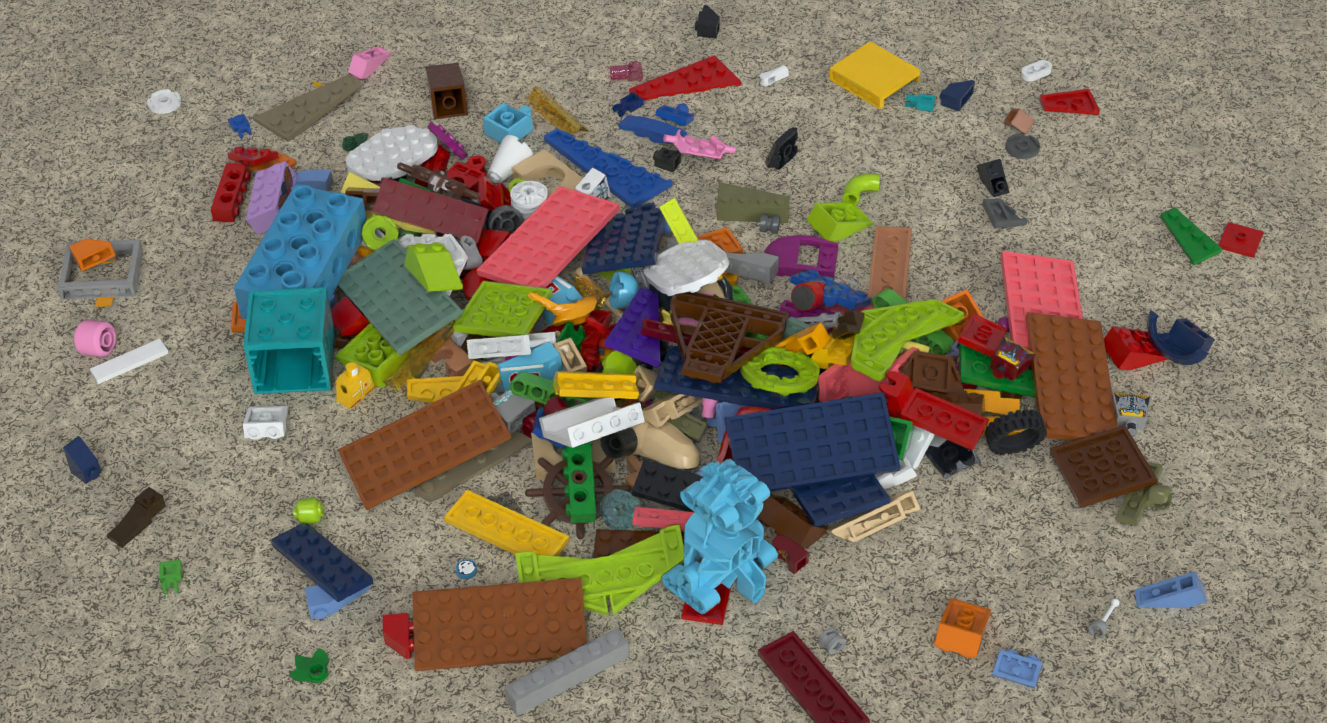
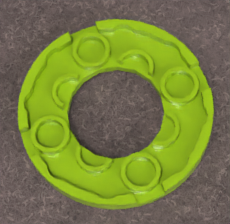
(803, 364)

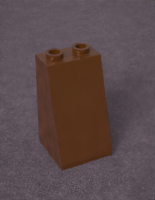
(446, 90)

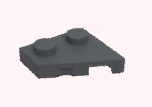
(1001, 214)

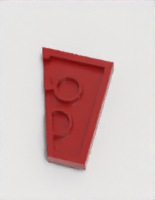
(252, 155)

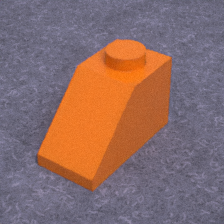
(91, 252)

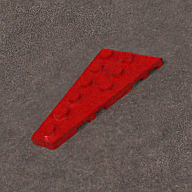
(693, 78)

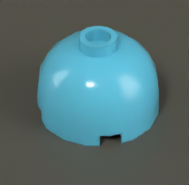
(623, 289)

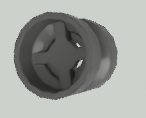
(771, 224)

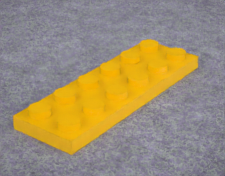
(504, 526)

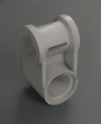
(474, 258)

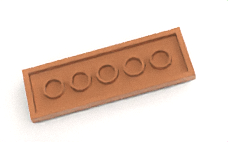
(890, 260)

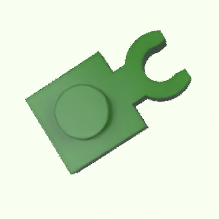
(169, 574)

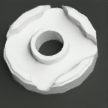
(157, 106)

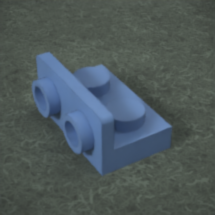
(1017, 668)

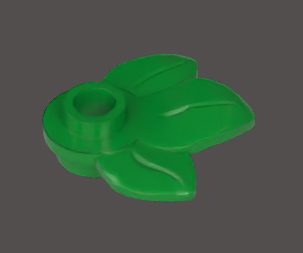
(307, 667)

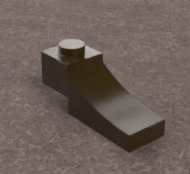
(138, 517)

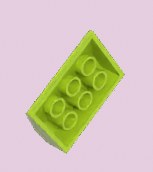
(373, 354)

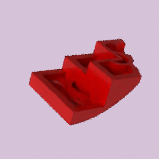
(490, 241)

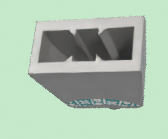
(512, 409)

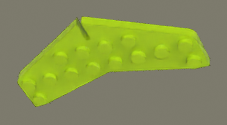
(889, 328)
(616, 576)

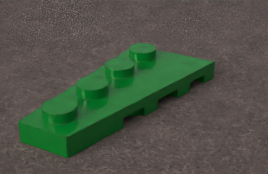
(1191, 238)

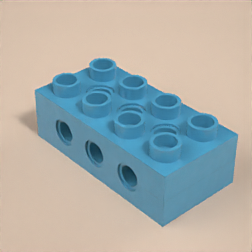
(305, 244)

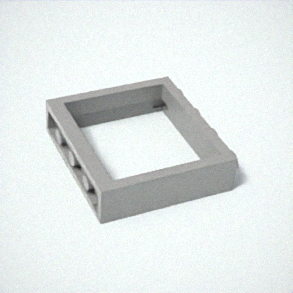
(104, 288)

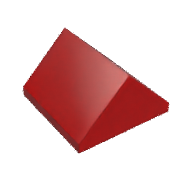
(348, 318)

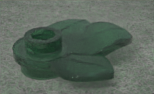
(351, 142)

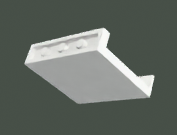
(589, 421)

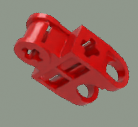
(469, 172)

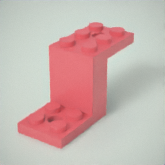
(844, 381)

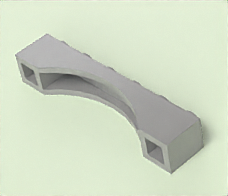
(753, 266)

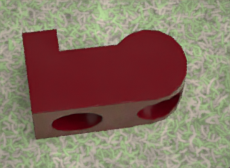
(791, 553)

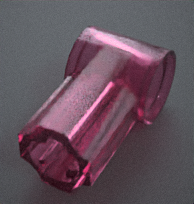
(632, 71)

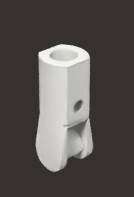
(774, 75)

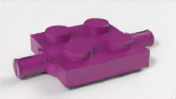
(448, 139)

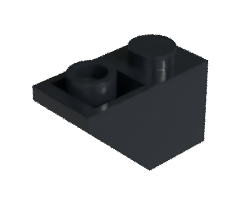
(708, 23)
(993, 177)

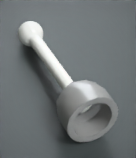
(1096, 625)

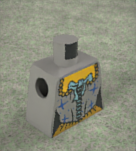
(1131, 411)

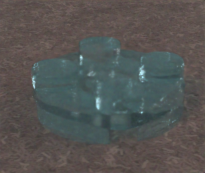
(610, 513)

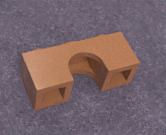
(457, 359)

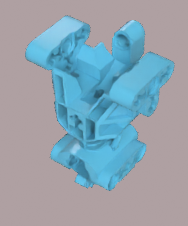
(724, 536)

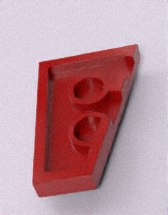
(1070, 102)

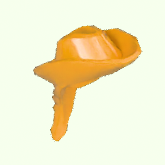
(572, 312)

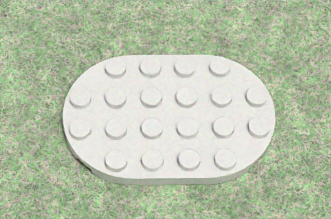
(383, 152)
(687, 267)

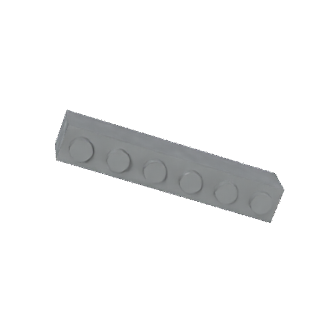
(566, 671)

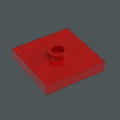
(1241, 239)

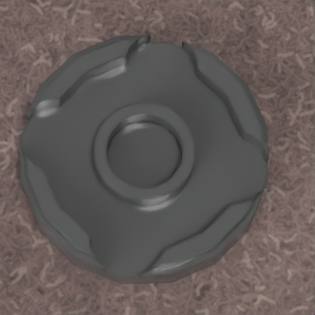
(1016, 147)

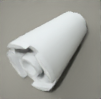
(508, 155)

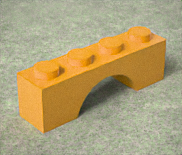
(805, 341)

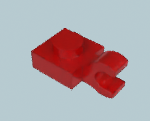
(590, 357)

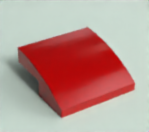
(493, 196)

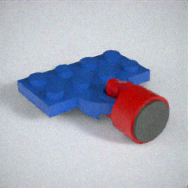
(814, 290)

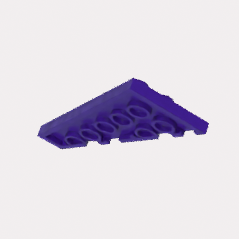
(627, 335)

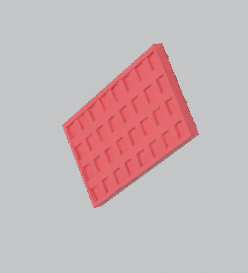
(549, 239)
(1039, 287)

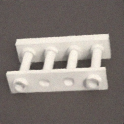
(507, 345)

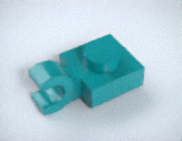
(922, 102)

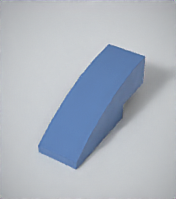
(316, 179)

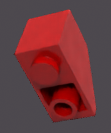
(397, 633)

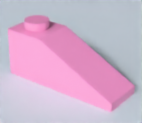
(367, 61)

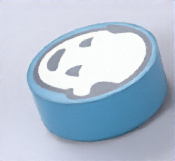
(466, 569)

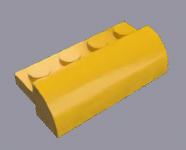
(834, 352)
(477, 371)
(595, 385)

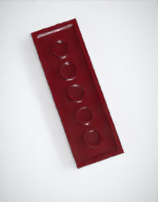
(429, 210)
(810, 682)

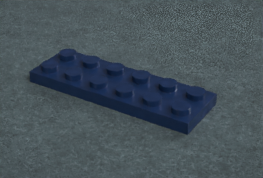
(322, 561)

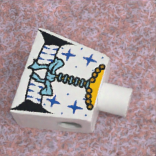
(594, 184)

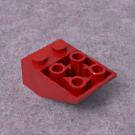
(1131, 348)

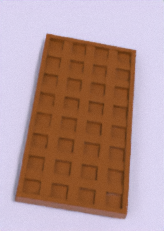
(1070, 376)
(424, 444)
(497, 624)

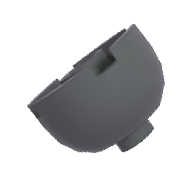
(505, 219)

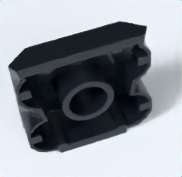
(783, 150)
(951, 458)

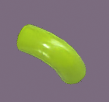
(860, 184)

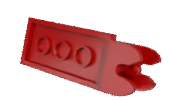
(932, 412)

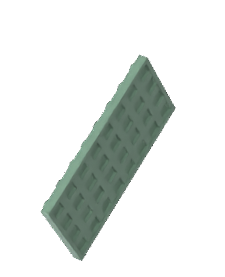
(395, 299)

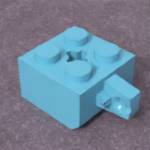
(508, 121)

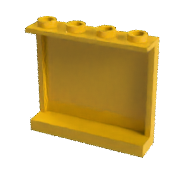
(873, 73)

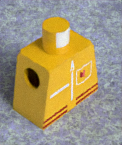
(353, 385)

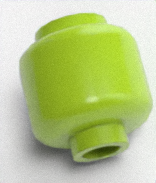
(308, 510)

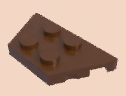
(933, 373)

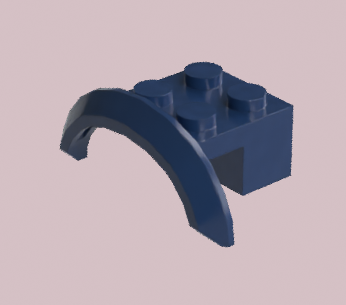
(1183, 344)

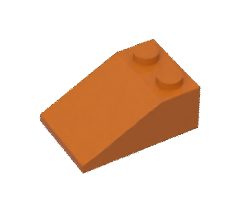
(964, 302)
(962, 628)

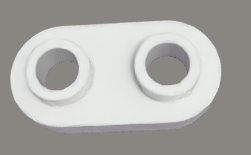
(1036, 70)

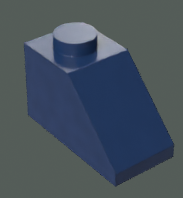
(957, 94)
(81, 460)

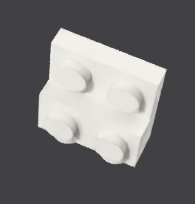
(265, 422)

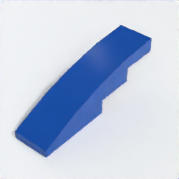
(649, 128)

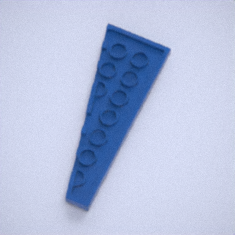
(625, 181)

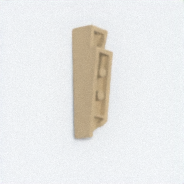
(873, 520)

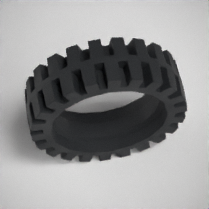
(1002, 426)

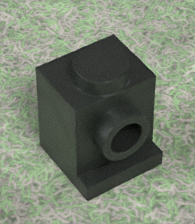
(667, 159)

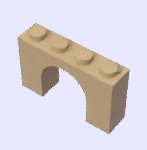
(546, 165)
(545, 449)

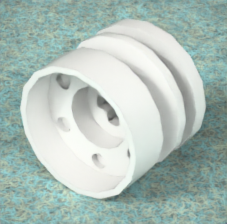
(528, 197)

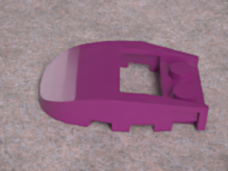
(788, 249)

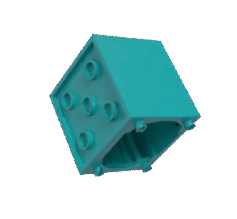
(289, 340)

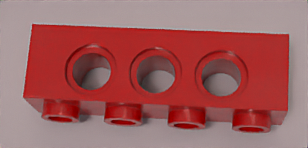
(230, 192)

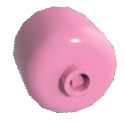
(95, 338)

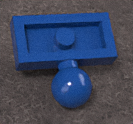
(679, 114)

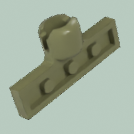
(1136, 502)

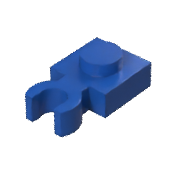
(240, 124)

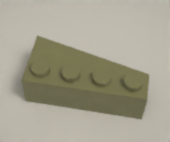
(748, 204)

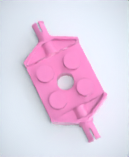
(688, 145)

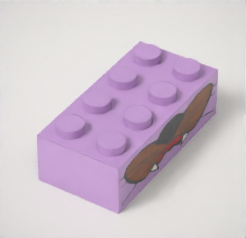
(269, 194)

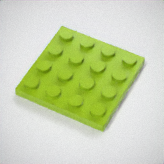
(501, 310)

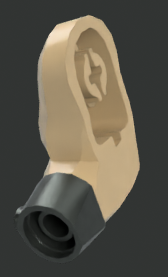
(661, 444)

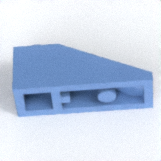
(1176, 592)
(322, 604)

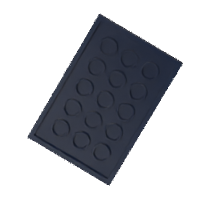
(625, 242)

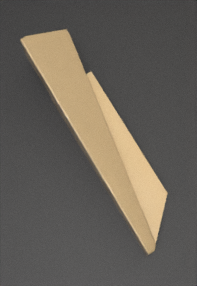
(671, 406)

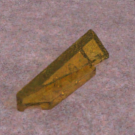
(554, 111)
(419, 357)

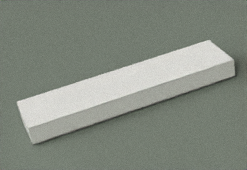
(128, 361)

